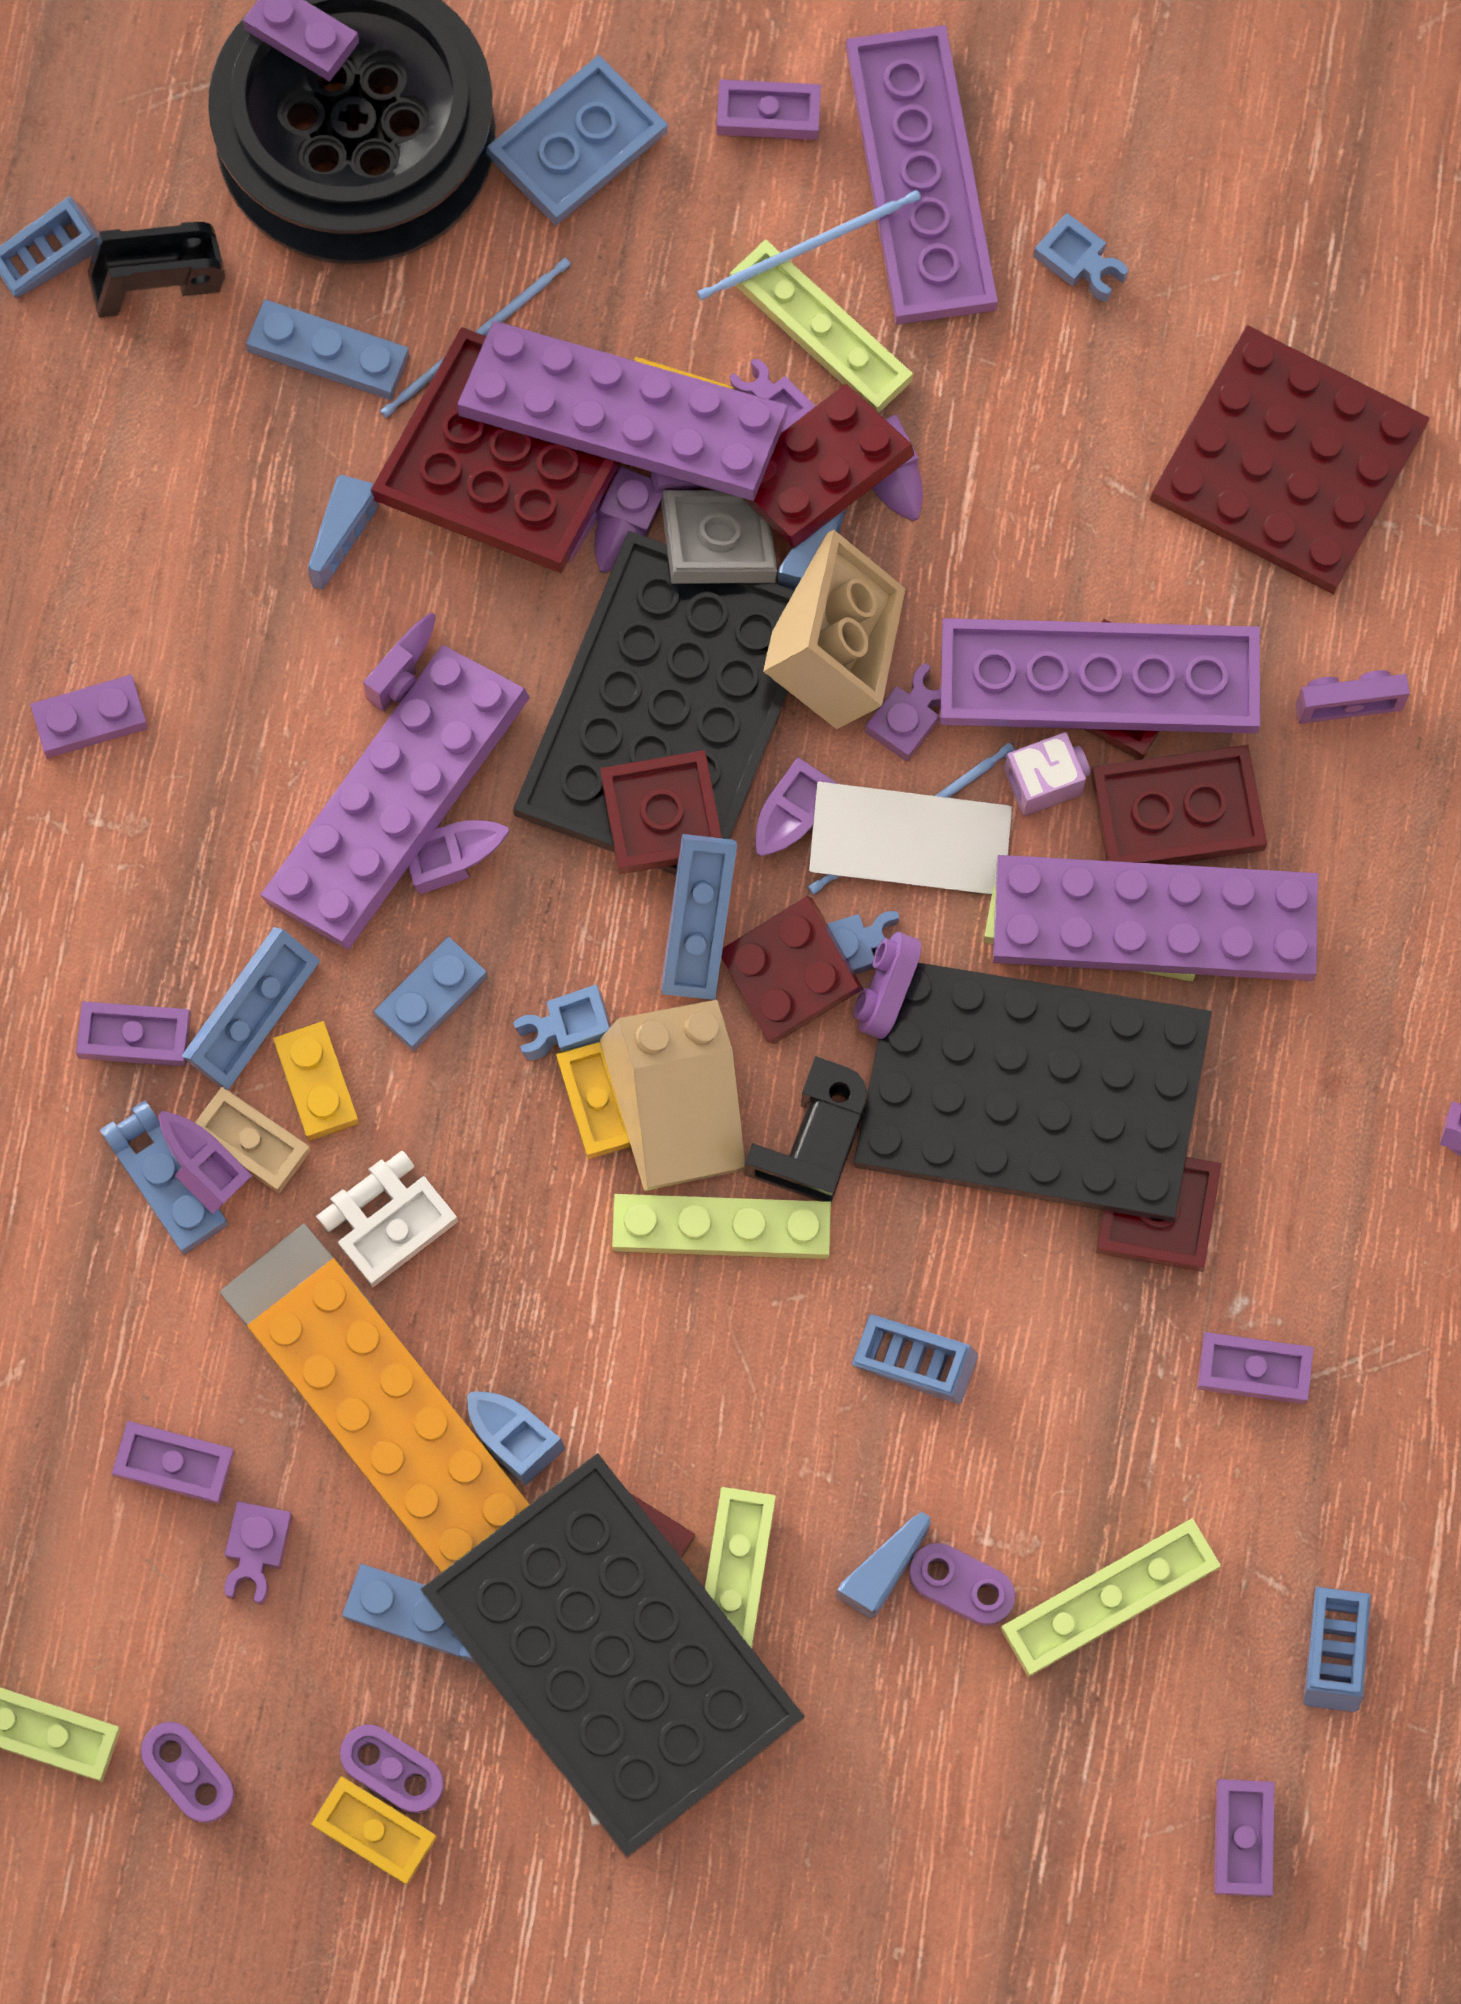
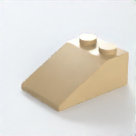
(837, 634)
(677, 1093)

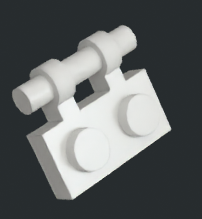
(396, 1230)

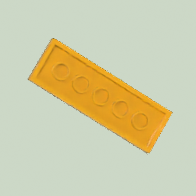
(387, 1415)

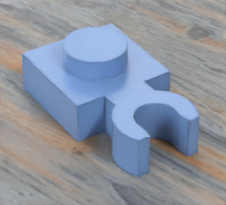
(1076, 253)
(860, 942)
(572, 1023)

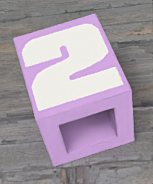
(1046, 773)

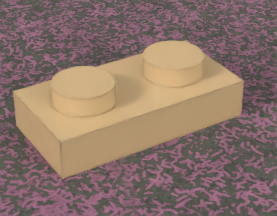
(254, 1139)

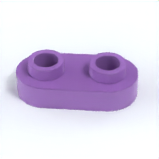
(895, 966)
(960, 1587)
(393, 1769)
(189, 1773)

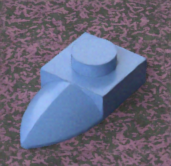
(513, 1434)

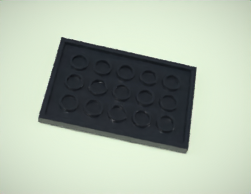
(658, 679)
(1036, 1092)
(612, 1655)

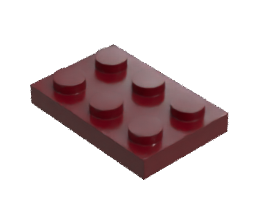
(827, 464)
(1179, 807)

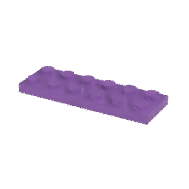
(919, 142)
(623, 410)
(1100, 675)
(395, 796)
(1155, 918)

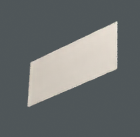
(908, 837)

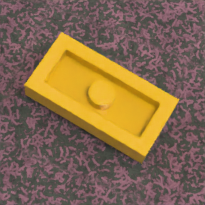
(316, 1081)
(593, 1100)
(374, 1830)

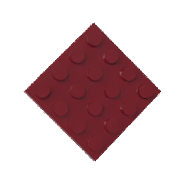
(1289, 459)
(489, 479)

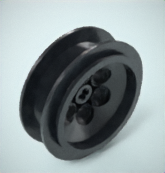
(345, 212)

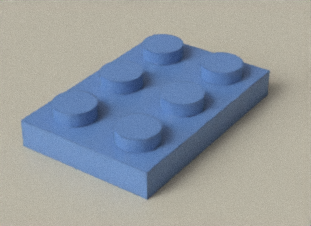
(577, 140)

